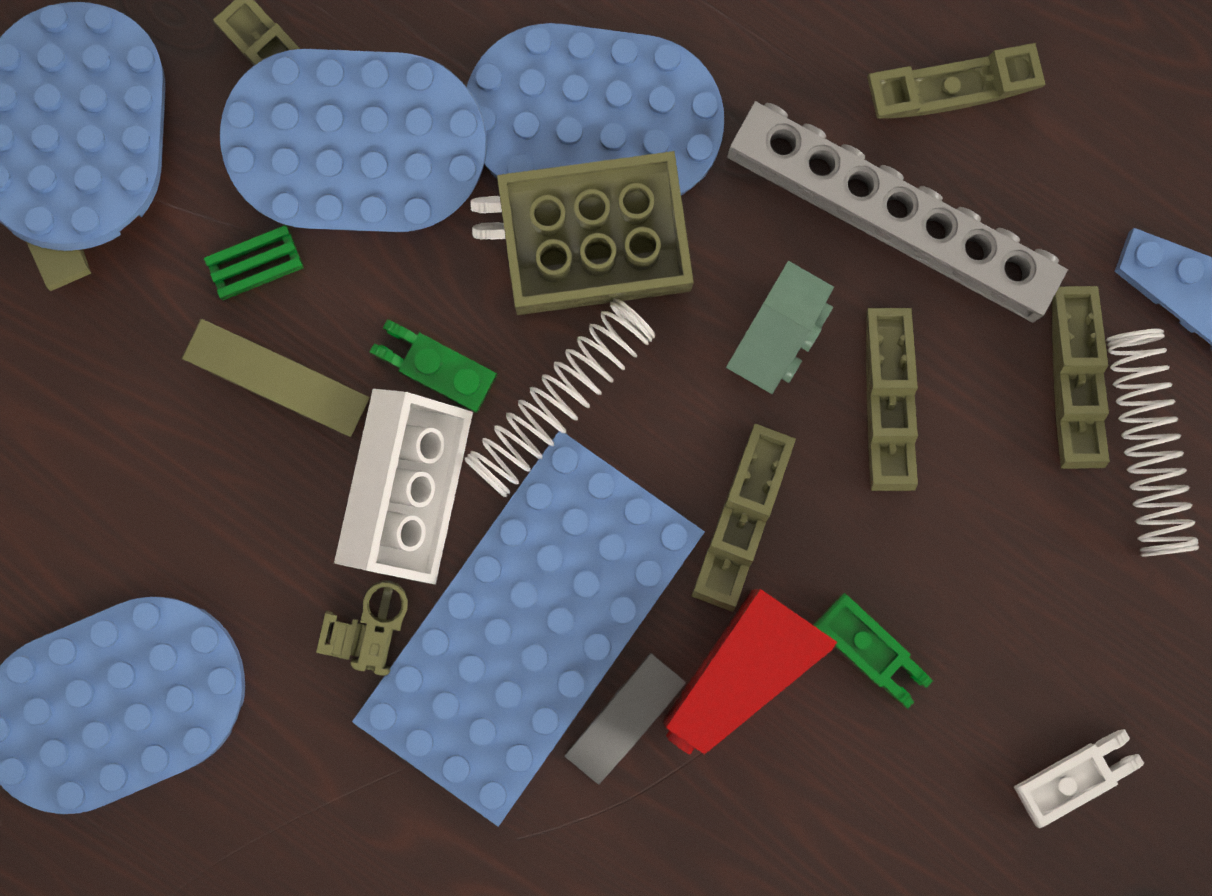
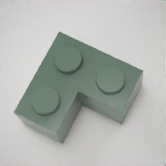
(783, 325)

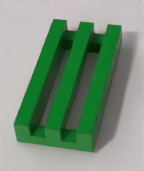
(247, 247)

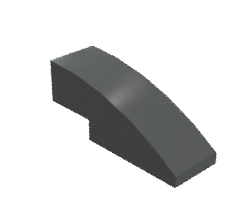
(625, 718)

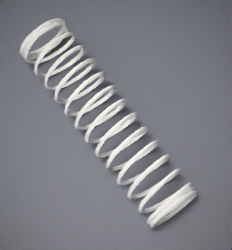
(627, 318)
(1131, 339)

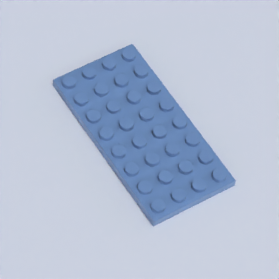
(528, 628)

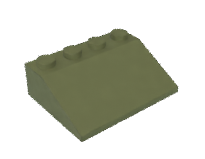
(595, 233)

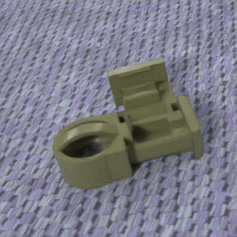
(362, 639)

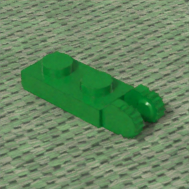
(438, 368)
(870, 647)

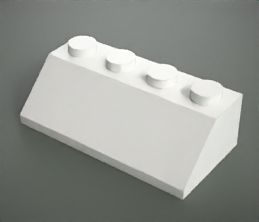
(403, 486)

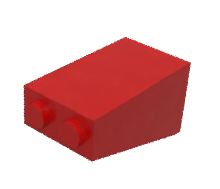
(746, 668)

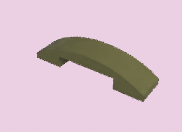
(956, 84)

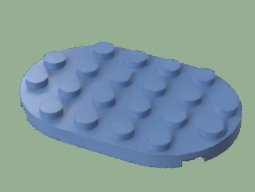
(595, 96)
(78, 125)
(353, 140)
(116, 704)

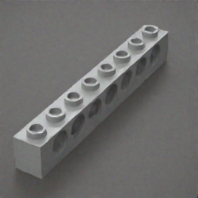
(909, 235)

